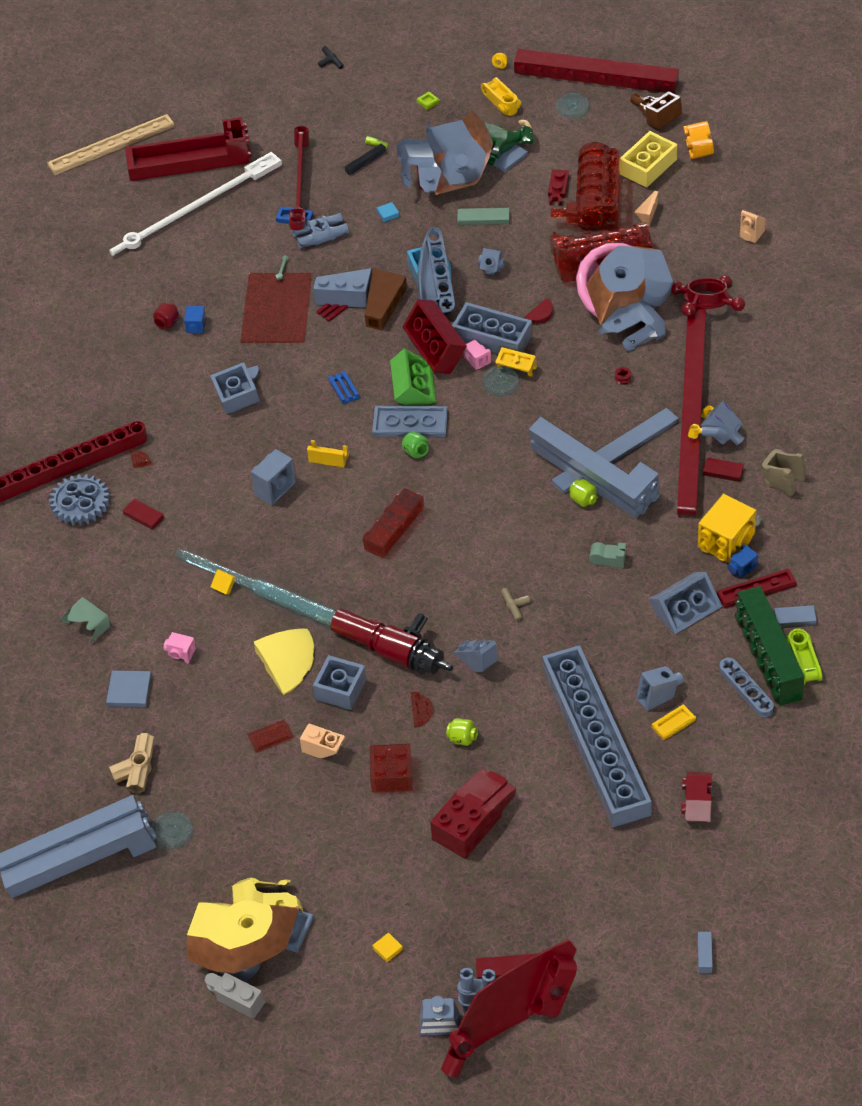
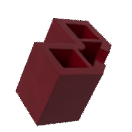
(697, 796)

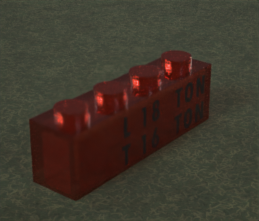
(393, 523)

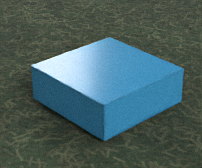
(387, 212)

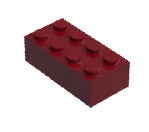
(434, 336)

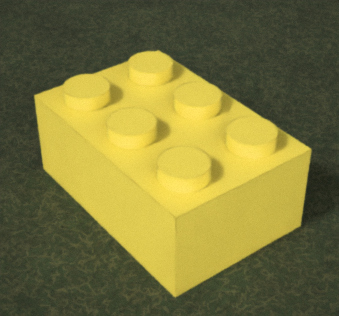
(648, 159)

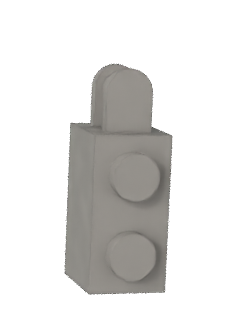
(236, 993)

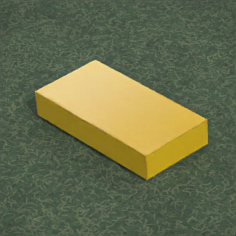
(673, 722)

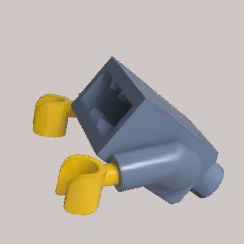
(719, 423)

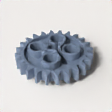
(79, 499)

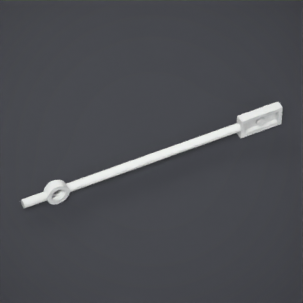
(254, 170)

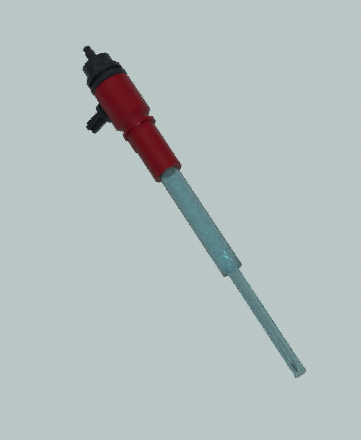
(390, 642)

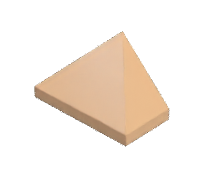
(647, 208)

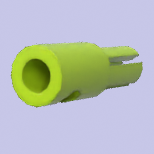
(375, 142)

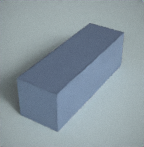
(704, 952)

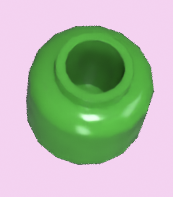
(415, 445)

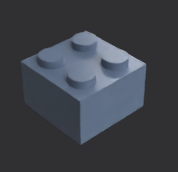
(235, 388)
(273, 477)
(339, 682)

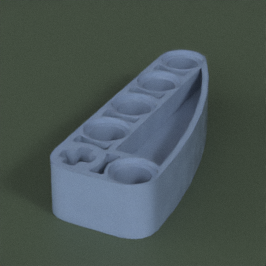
(427, 278)

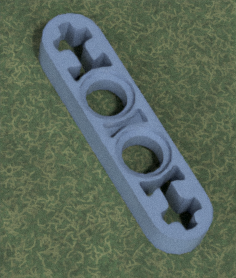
(743, 689)

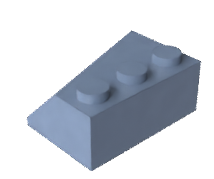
(343, 288)

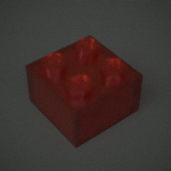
(391, 768)

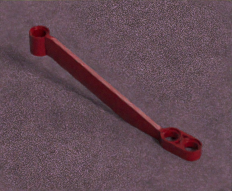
(297, 215)

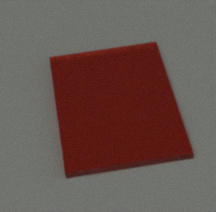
(276, 308)

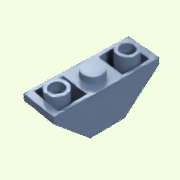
(477, 654)

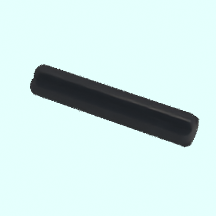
(365, 159)

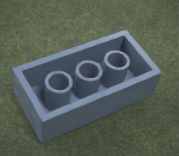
(493, 328)

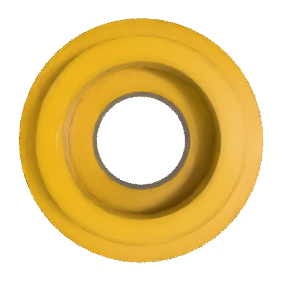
(503, 59)

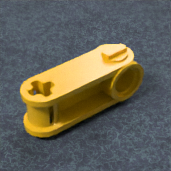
(501, 96)

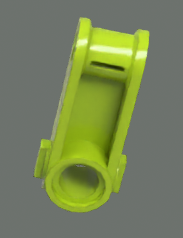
(805, 654)

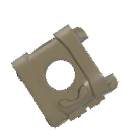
(781, 470)

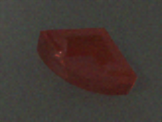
(139, 459)

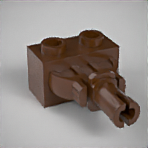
(659, 110)

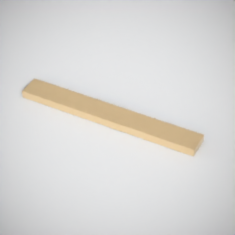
(110, 144)

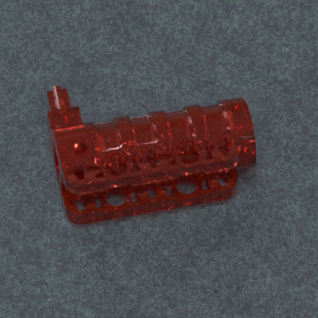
(594, 189)
(570, 251)

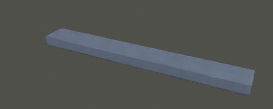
(625, 444)

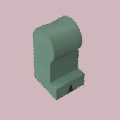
(608, 554)

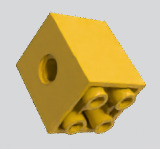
(726, 528)

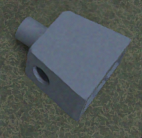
(657, 687)

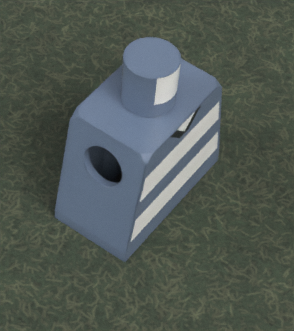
(438, 1016)

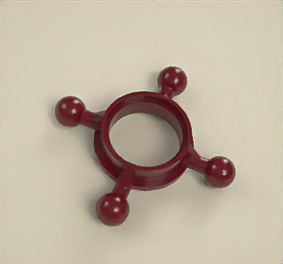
(707, 301)

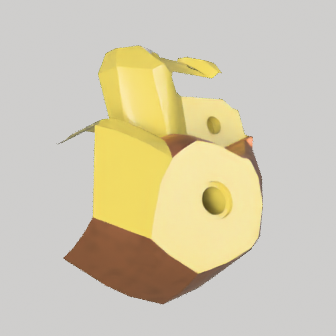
(243, 932)

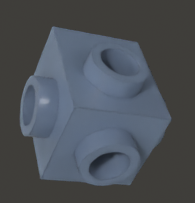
(491, 255)

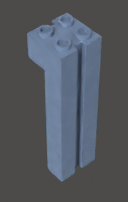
(628, 492)
(77, 845)

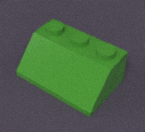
(412, 379)

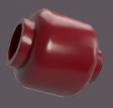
(166, 315)

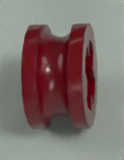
(618, 375)

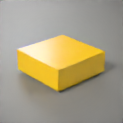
(223, 582)
(387, 947)

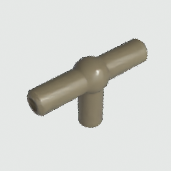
(513, 604)

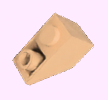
(751, 226)
(320, 742)

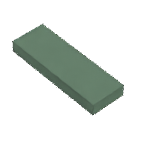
(483, 216)

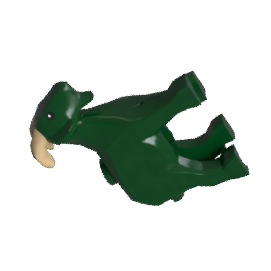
(505, 139)

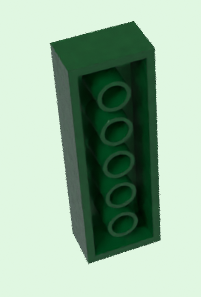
(769, 646)

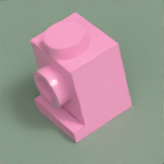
(477, 354)
(180, 647)

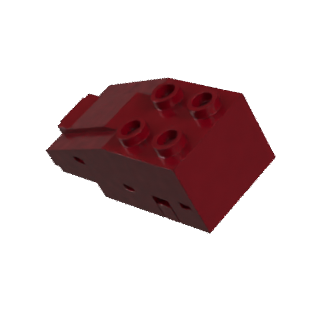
(471, 812)

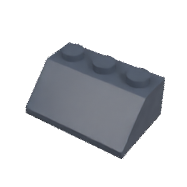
(686, 602)

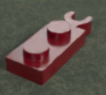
(558, 186)

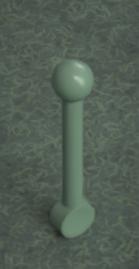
(279, 276)

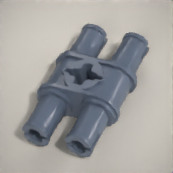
(321, 230)
(469, 987)

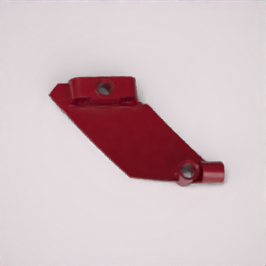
(526, 989)

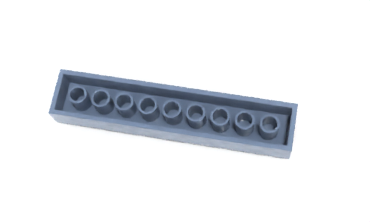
(596, 736)

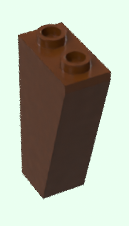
(383, 297)

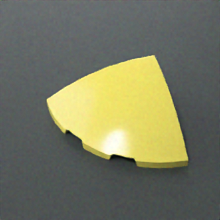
(286, 657)

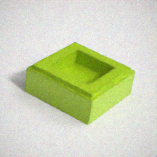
(428, 101)

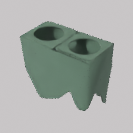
(86, 611)

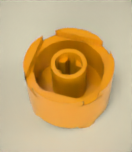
(698, 140)

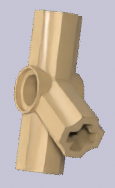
(132, 769)

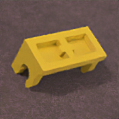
(516, 360)
(327, 455)

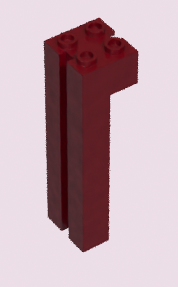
(191, 153)

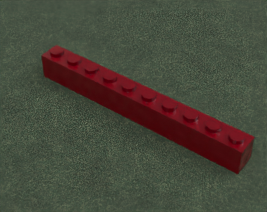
(596, 71)

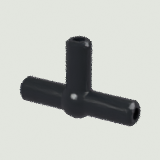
(331, 57)

